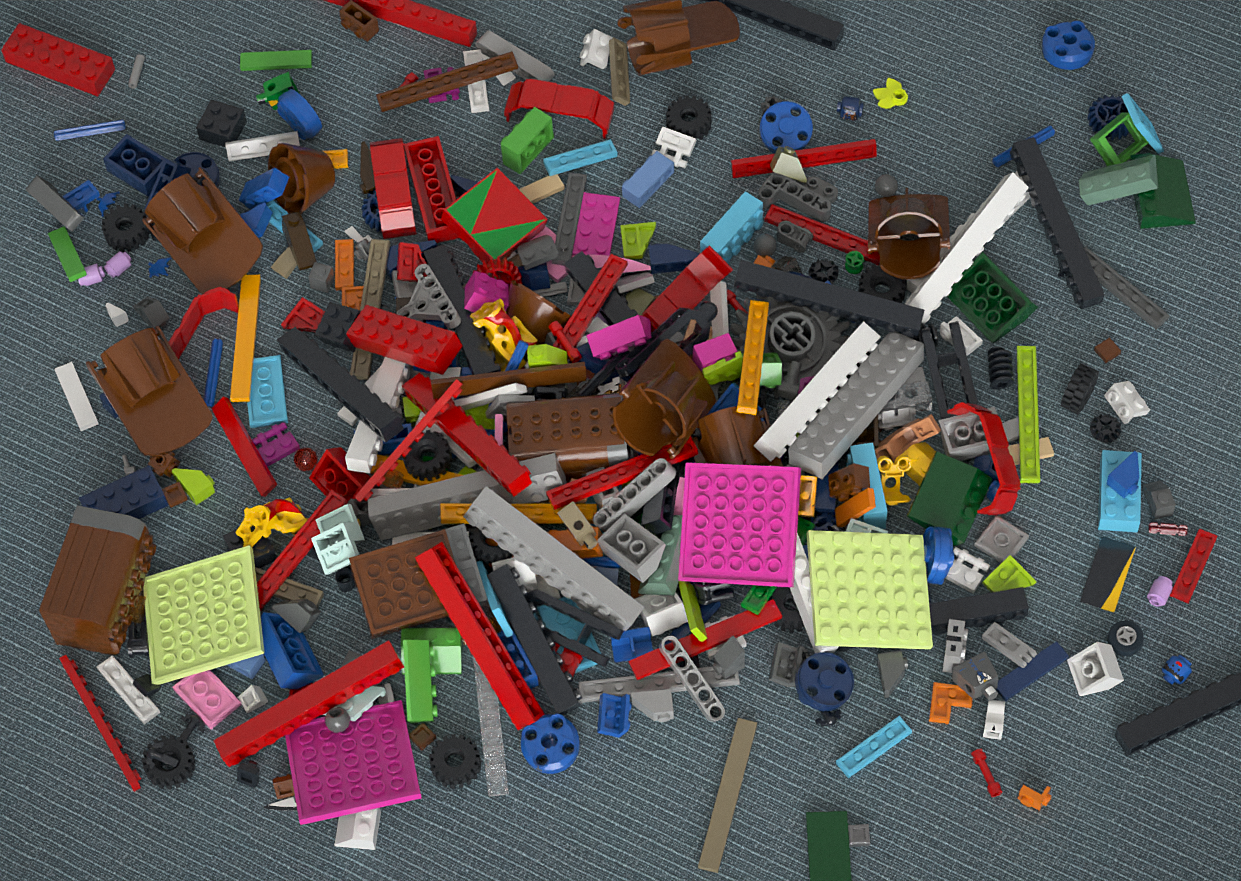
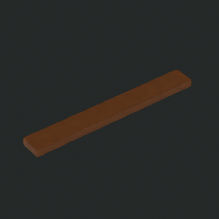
(447, 81)
(529, 377)

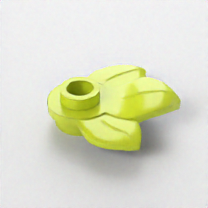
(889, 95)

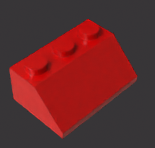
(332, 474)

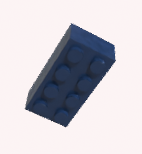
(130, 495)

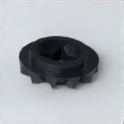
(832, 271)
(1105, 435)

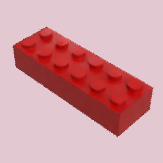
(58, 59)
(431, 185)
(404, 339)

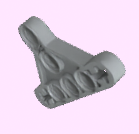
(425, 294)

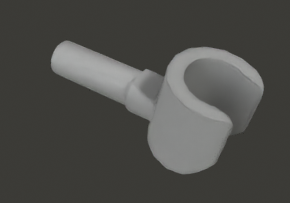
(127, 469)

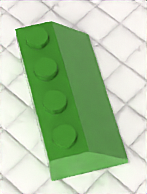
(419, 681)

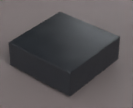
(145, 685)

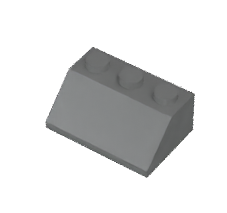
(964, 436)
(632, 547)

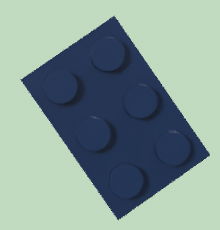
(134, 164)

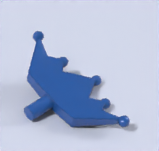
(106, 200)
(158, 267)

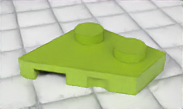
(636, 239)
(723, 370)
(1008, 576)

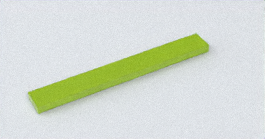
(1028, 414)

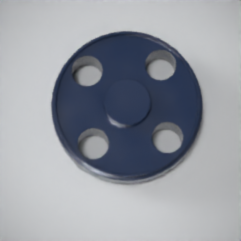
(195, 160)
(824, 681)

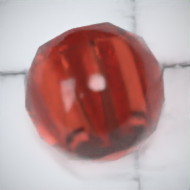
(305, 459)

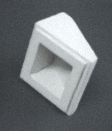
(117, 315)
(252, 698)

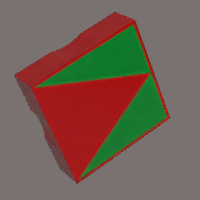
(494, 217)

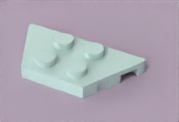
(359, 703)

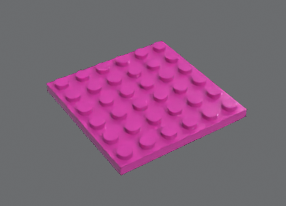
(739, 524)
(352, 769)

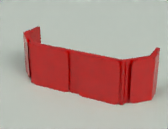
(561, 100)
(392, 188)
(689, 286)
(201, 305)
(1003, 461)

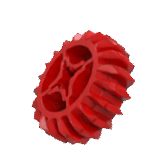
(508, 273)

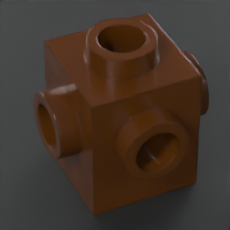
(164, 463)

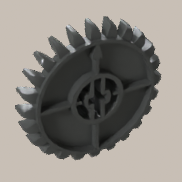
(791, 321)

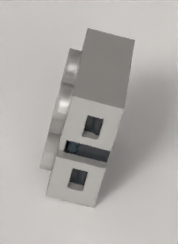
(955, 645)

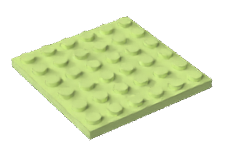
(869, 590)
(203, 615)

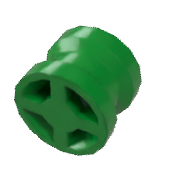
(852, 258)

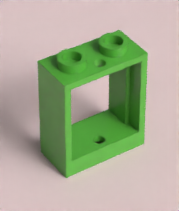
(1105, 149)

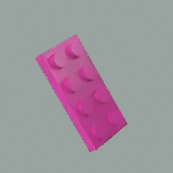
(596, 224)

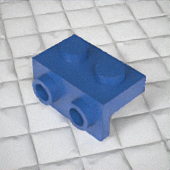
(614, 715)

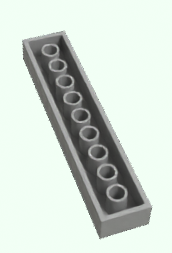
(856, 404)
(420, 506)
(552, 560)

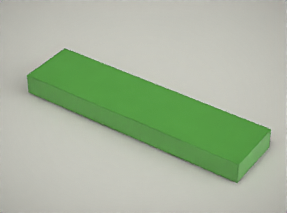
(276, 60)
(67, 254)

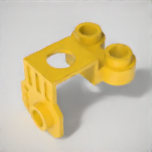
(893, 495)

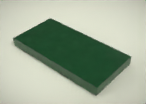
(828, 846)

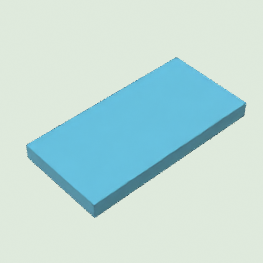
(1142, 123)
(267, 396)
(494, 602)
(569, 628)

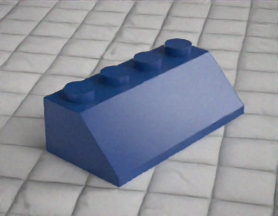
(288, 653)

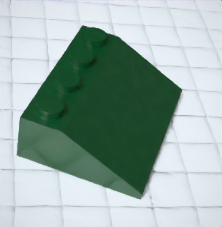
(1171, 201)
(991, 299)
(949, 496)

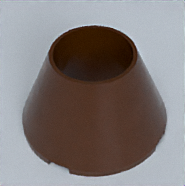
(309, 175)
(533, 311)

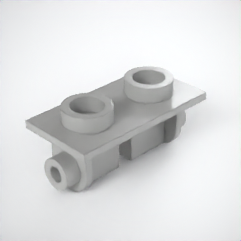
(888, 420)

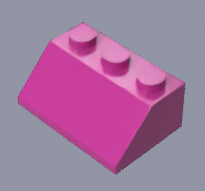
(620, 337)

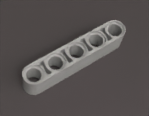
(529, 67)
(635, 494)
(693, 689)

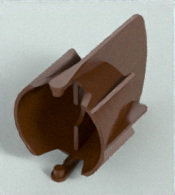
(670, 32)
(909, 214)
(203, 232)
(674, 384)
(151, 392)
(731, 438)

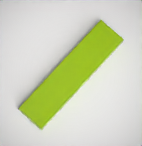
(692, 610)

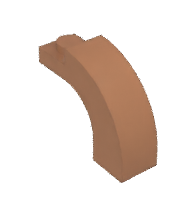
(906, 436)

